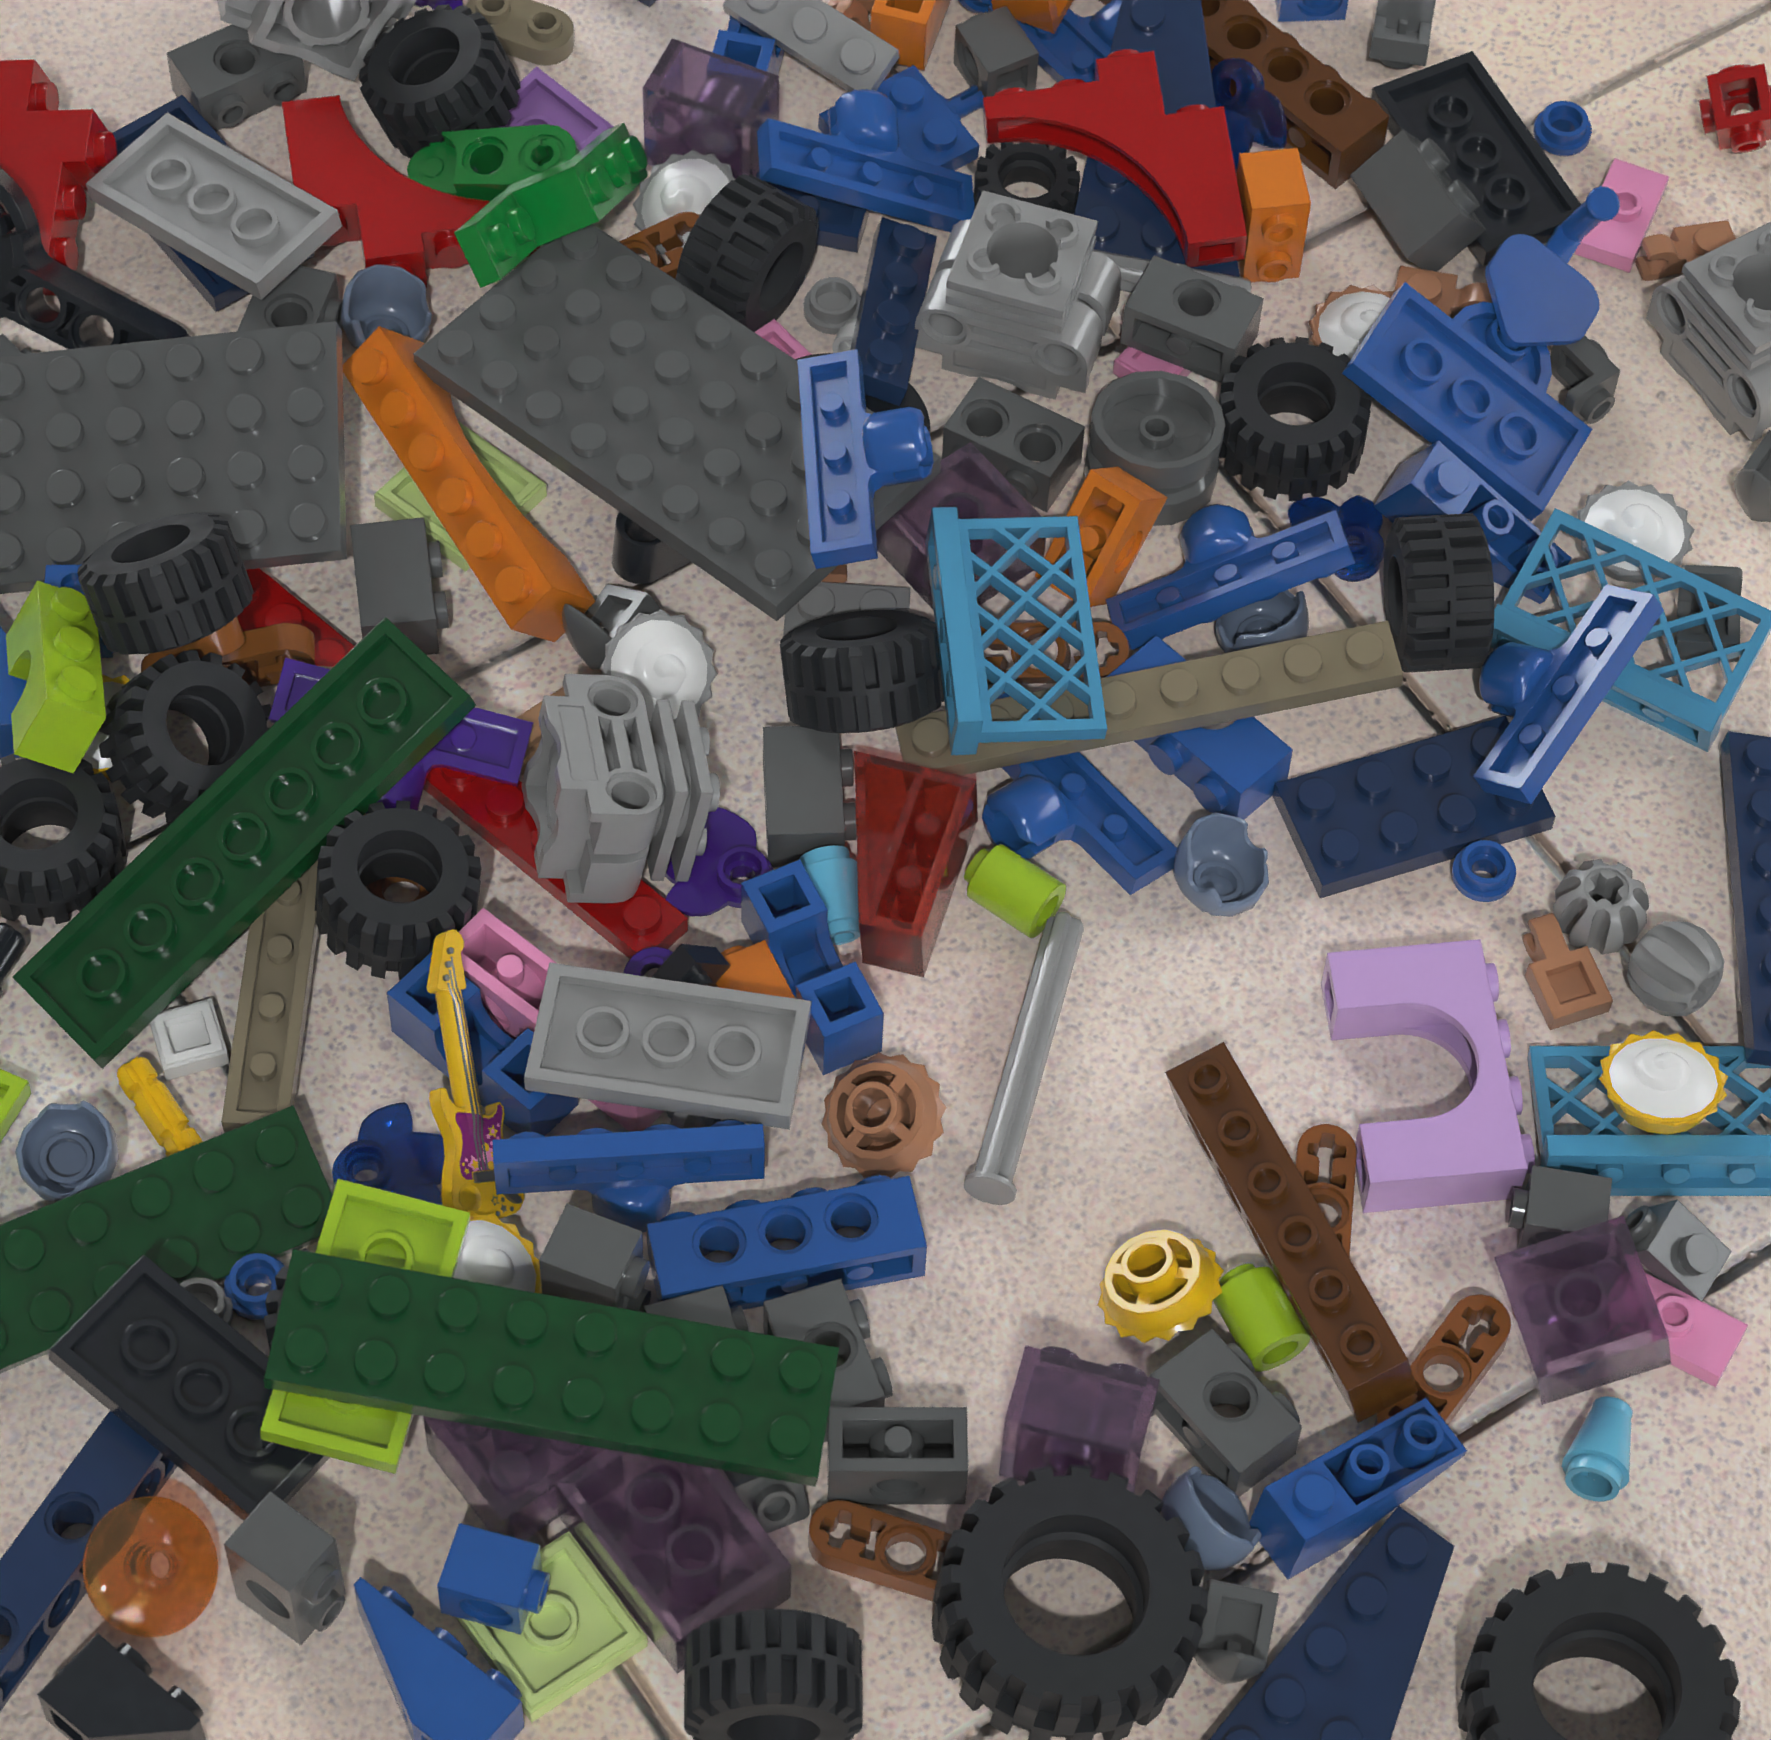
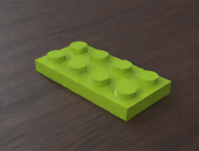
(384, 1231)

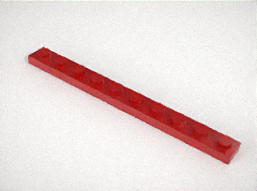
(484, 805)

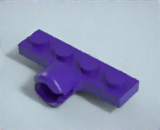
(479, 745)

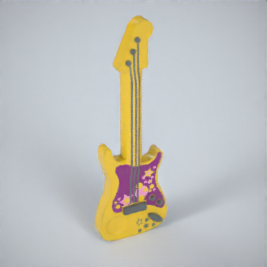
(465, 1131)

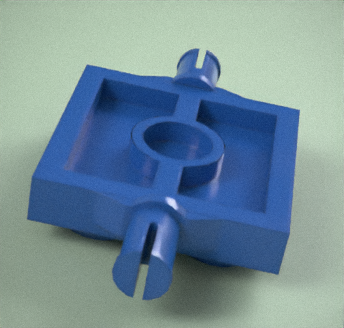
(927, 121)

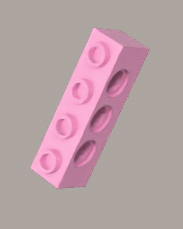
(511, 990)

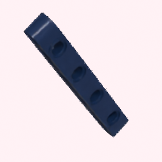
(43, 1570)

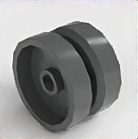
(1162, 434)

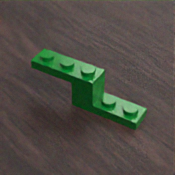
(552, 204)

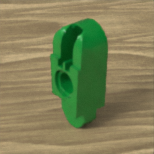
(468, 156)

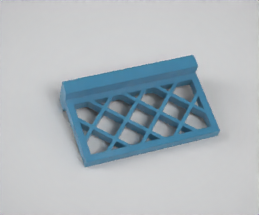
(962, 646)
(1638, 690)
(1655, 1164)

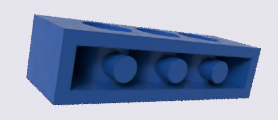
(758, 1272)

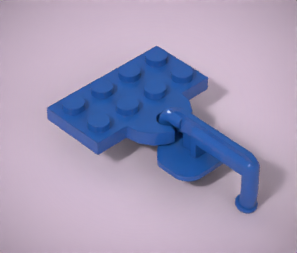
(1487, 371)

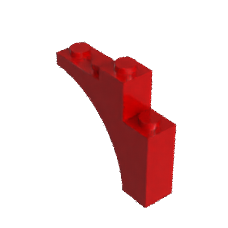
(1121, 121)
(50, 154)
(386, 211)

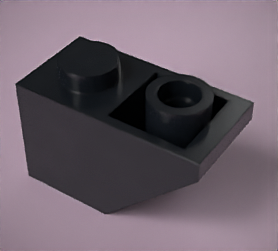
(111, 1697)

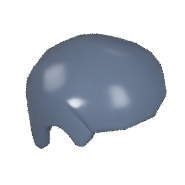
(387, 299)
(1264, 623)
(1220, 866)
(66, 1150)
(1212, 1517)

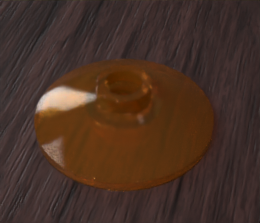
(120, 1571)

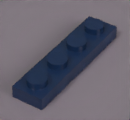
(889, 307)

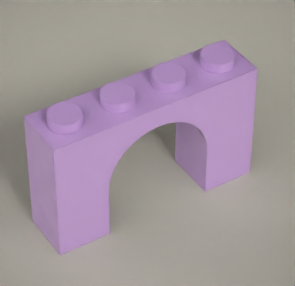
(1448, 998)

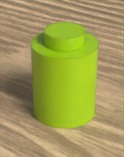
(1014, 889)
(1260, 1316)

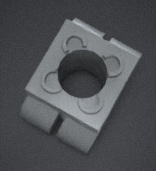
(320, 31)
(1020, 297)
(1720, 330)
(617, 789)

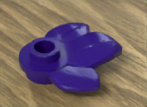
(727, 856)

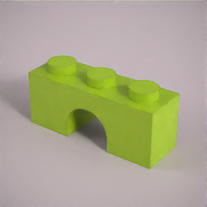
(59, 656)

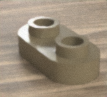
(519, 31)

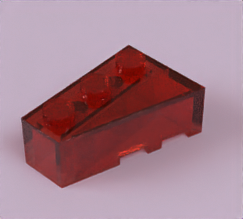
(909, 856)

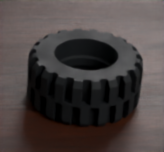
(1084, 1523)
(1606, 1620)

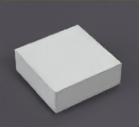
(189, 1039)

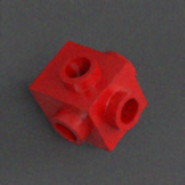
(1735, 90)

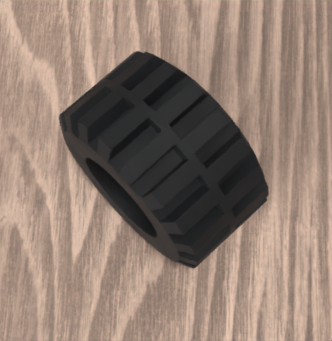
(438, 77)
(749, 251)
(1289, 456)
(165, 583)
(1439, 592)
(862, 671)
(139, 735)
(398, 845)
(76, 868)
(773, 1677)

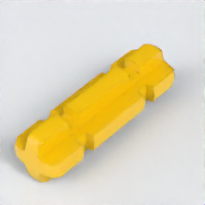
(156, 1106)

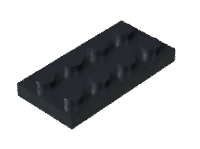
(1486, 146)
(184, 1387)

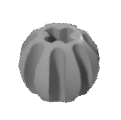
(1601, 906)
(1675, 968)

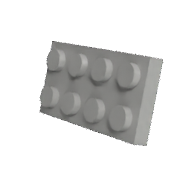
(214, 205)
(668, 1045)

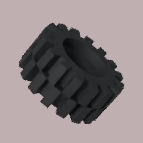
(1029, 164)

